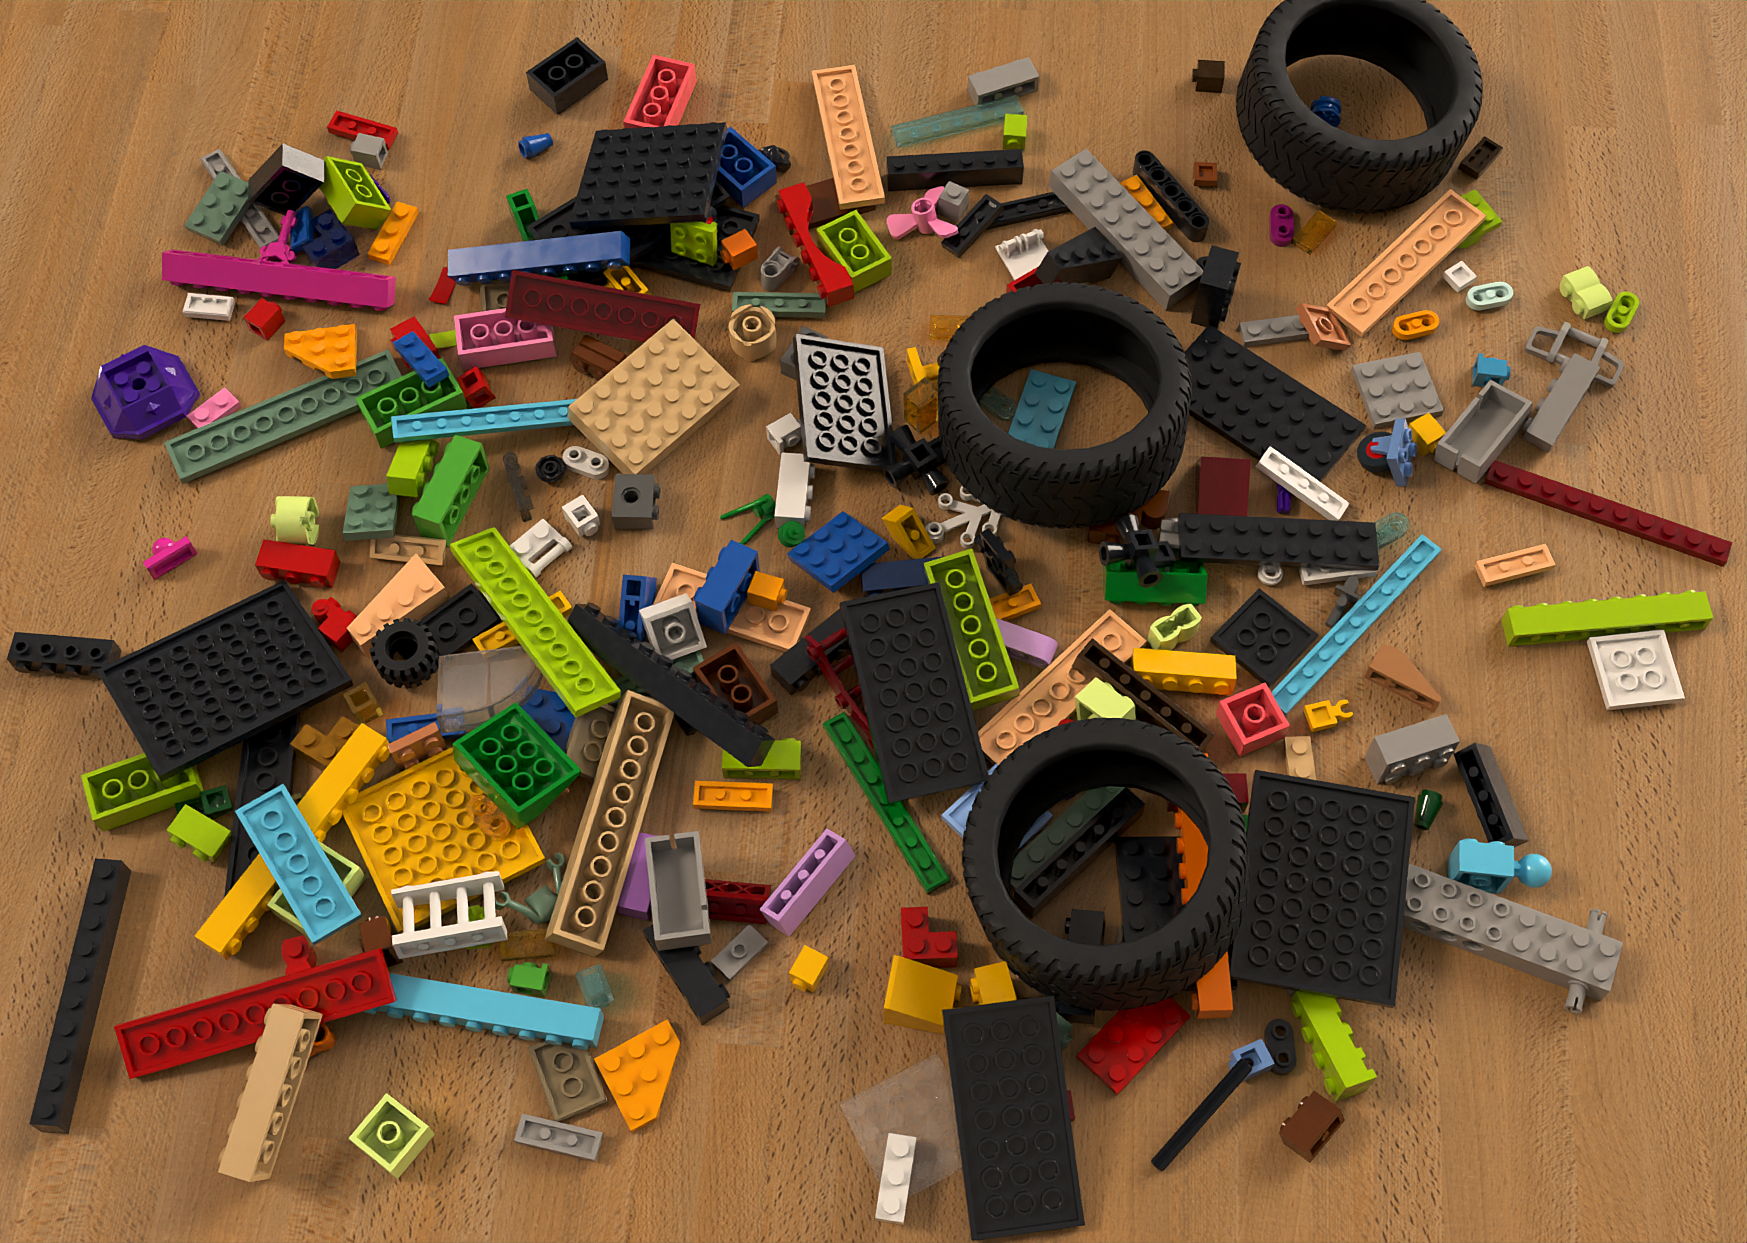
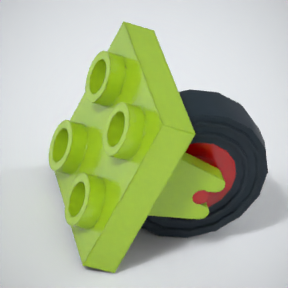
(696, 239)

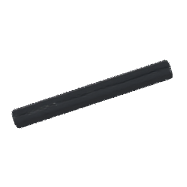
(1201, 1115)

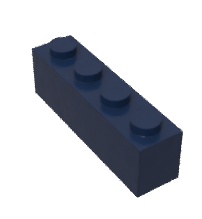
(894, 576)

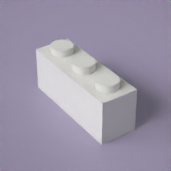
(794, 490)

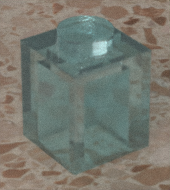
(595, 987)

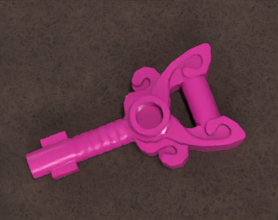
(279, 250)

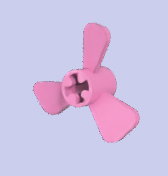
(923, 218)

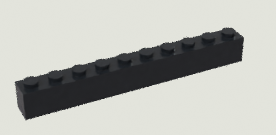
(671, 685)
(80, 997)

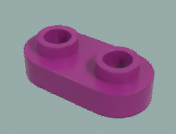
(1281, 220)

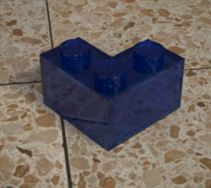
(333, 243)

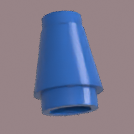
(533, 145)

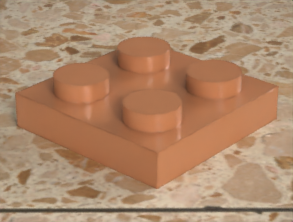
(1322, 327)
(417, 746)

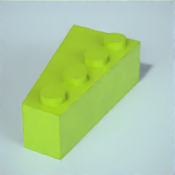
(1332, 1045)

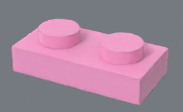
(215, 408)

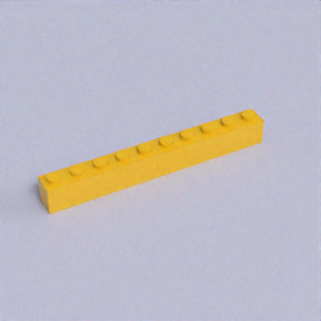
(321, 809)

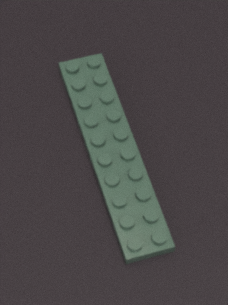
(277, 419)

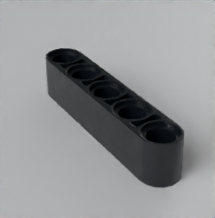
(1171, 196)

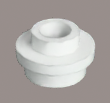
(1268, 580)

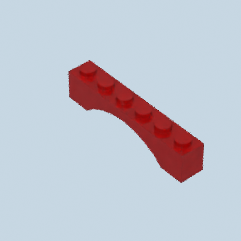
(831, 277)

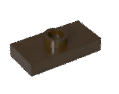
(1480, 158)

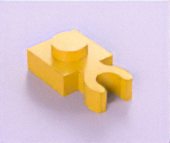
(1324, 716)

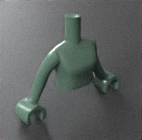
(542, 901)

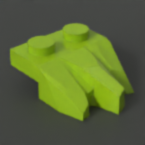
(1491, 221)

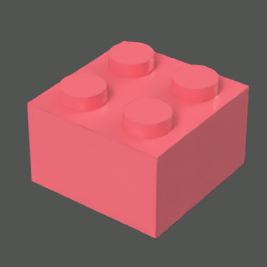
(1252, 719)

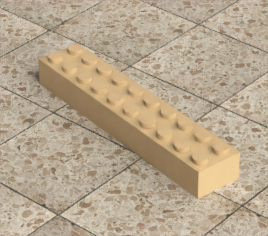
(610, 825)

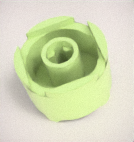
(295, 520)

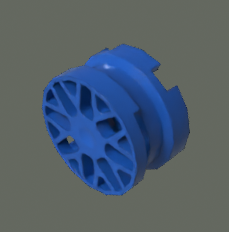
(1327, 109)

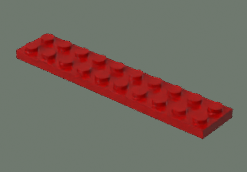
(239, 1015)

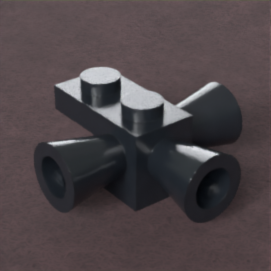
(918, 460)
(1138, 551)

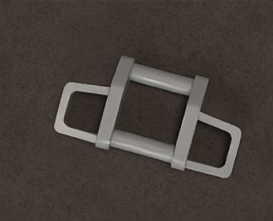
(1567, 330)

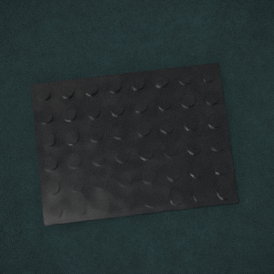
(223, 679)
(1324, 889)

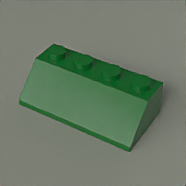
(1180, 584)

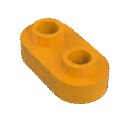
(1414, 325)

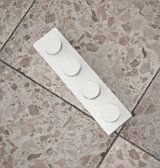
(1302, 484)

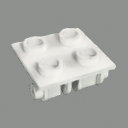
(1023, 253)

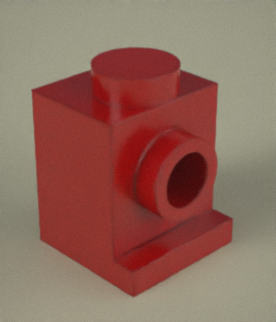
(476, 387)

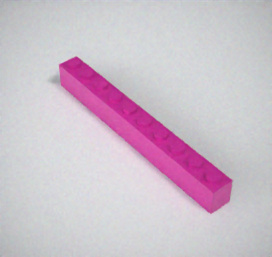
(278, 278)

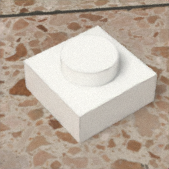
(1459, 276)

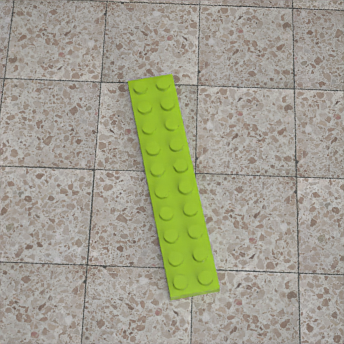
(535, 622)

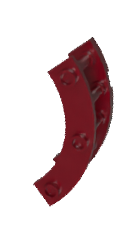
(843, 698)

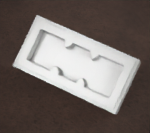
(208, 306)

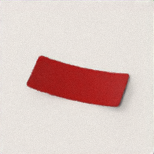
(443, 288)

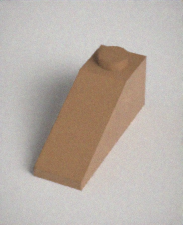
(1398, 674)

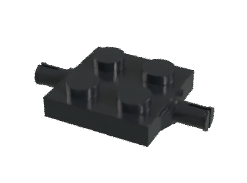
(999, 561)

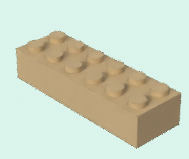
(269, 1092)

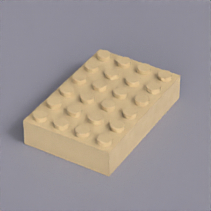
(653, 400)

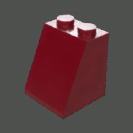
(1222, 486)

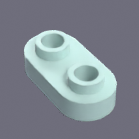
(1487, 296)

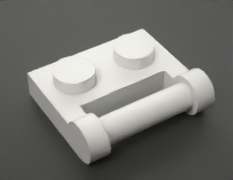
(537, 541)

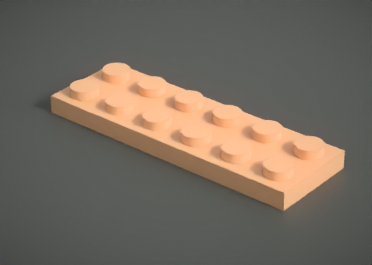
(767, 627)

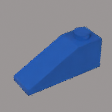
(636, 594)

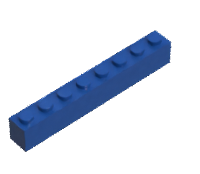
(539, 257)

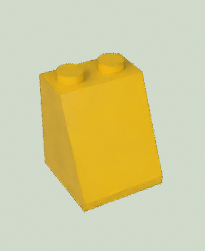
(918, 995)

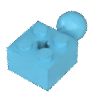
(1493, 866)

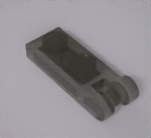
(518, 485)

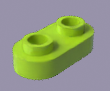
(1621, 314)

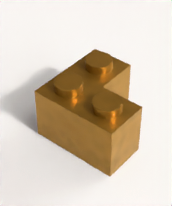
(319, 748)

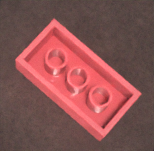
(662, 94)

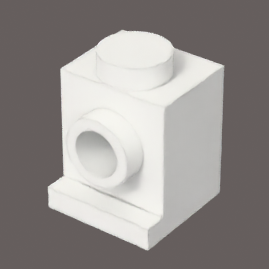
(784, 433)
(581, 516)

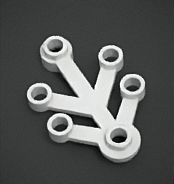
(970, 514)

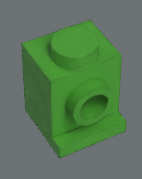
(529, 979)

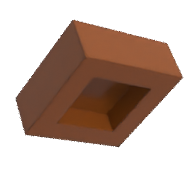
(1205, 174)

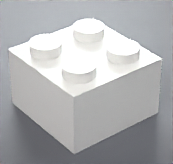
(673, 627)

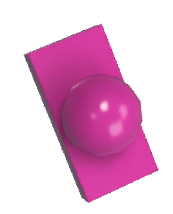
(168, 555)

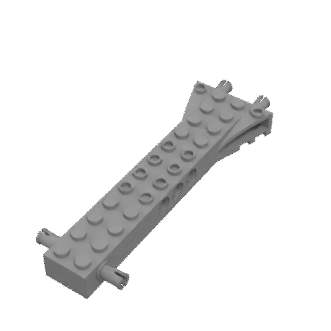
(1514, 935)

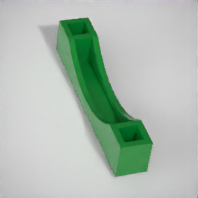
(523, 214)

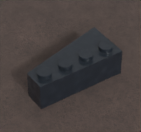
(1080, 260)

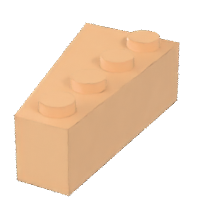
(410, 594)

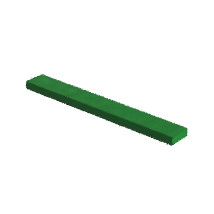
(894, 815)

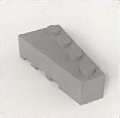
(1561, 402)

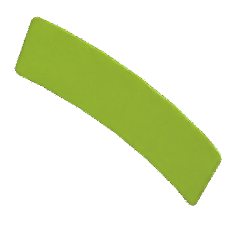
(444, 339)

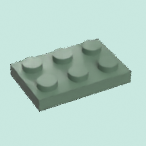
(220, 209)
(370, 513)

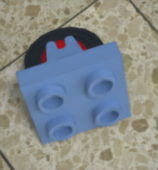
(1389, 451)

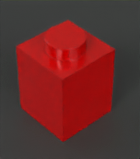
(264, 318)

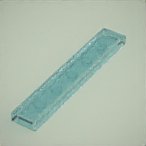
(955, 121)

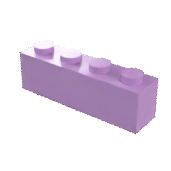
(807, 882)

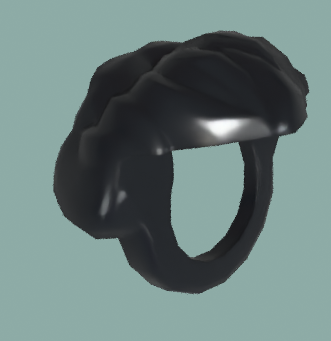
(773, 154)

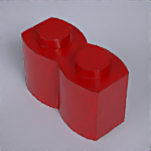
(298, 954)

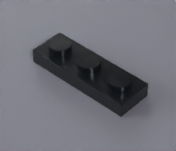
(973, 225)

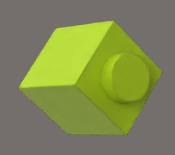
(1014, 131)

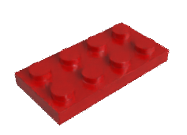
(1131, 1042)

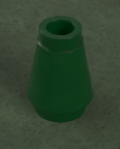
(1427, 808)

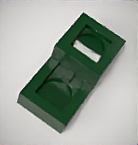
(211, 802)

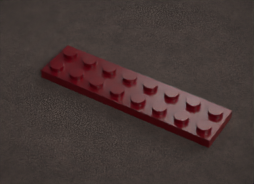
(595, 307)

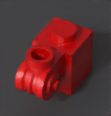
(333, 622)

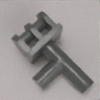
(1346, 594)

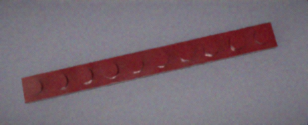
(1609, 513)

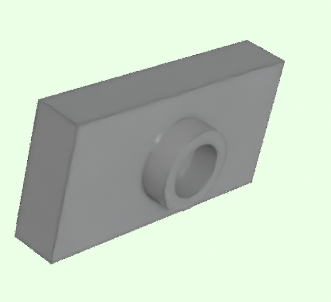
(739, 952)

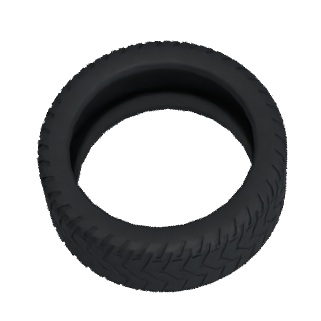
(1344, 169)
(1075, 327)
(1089, 757)

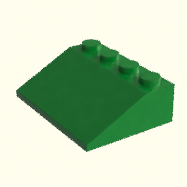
(515, 764)

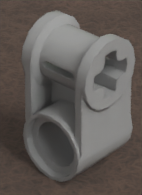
(778, 269)

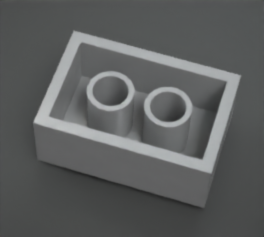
(1411, 749)

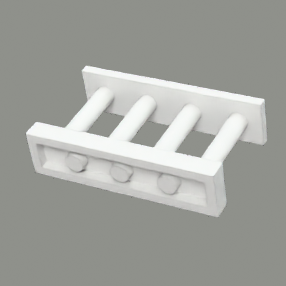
(450, 937)

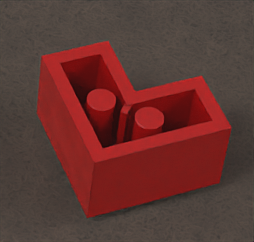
(926, 947)

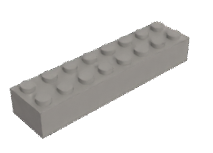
(1144, 245)

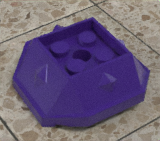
(143, 392)

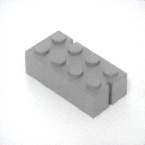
(1483, 431)
(678, 891)

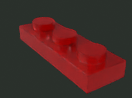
(350, 125)

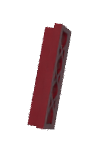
(737, 905)

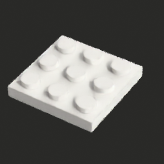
(1635, 670)

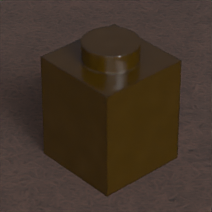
(1209, 76)

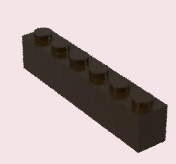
(1149, 702)

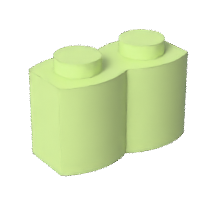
(1585, 292)
(1174, 629)

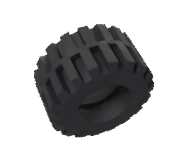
(396, 637)

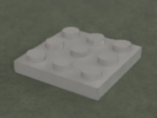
(1396, 389)

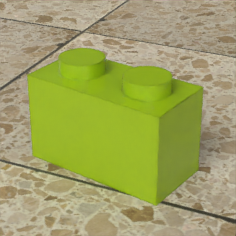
(199, 834)

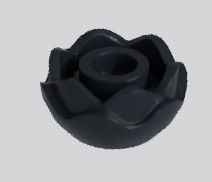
(547, 463)

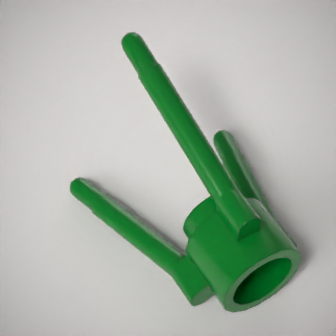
(763, 506)

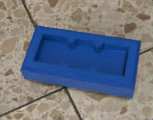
(303, 231)

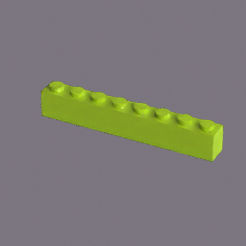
(1606, 617)

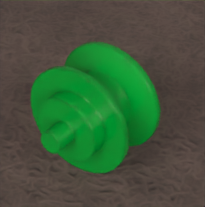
(791, 534)

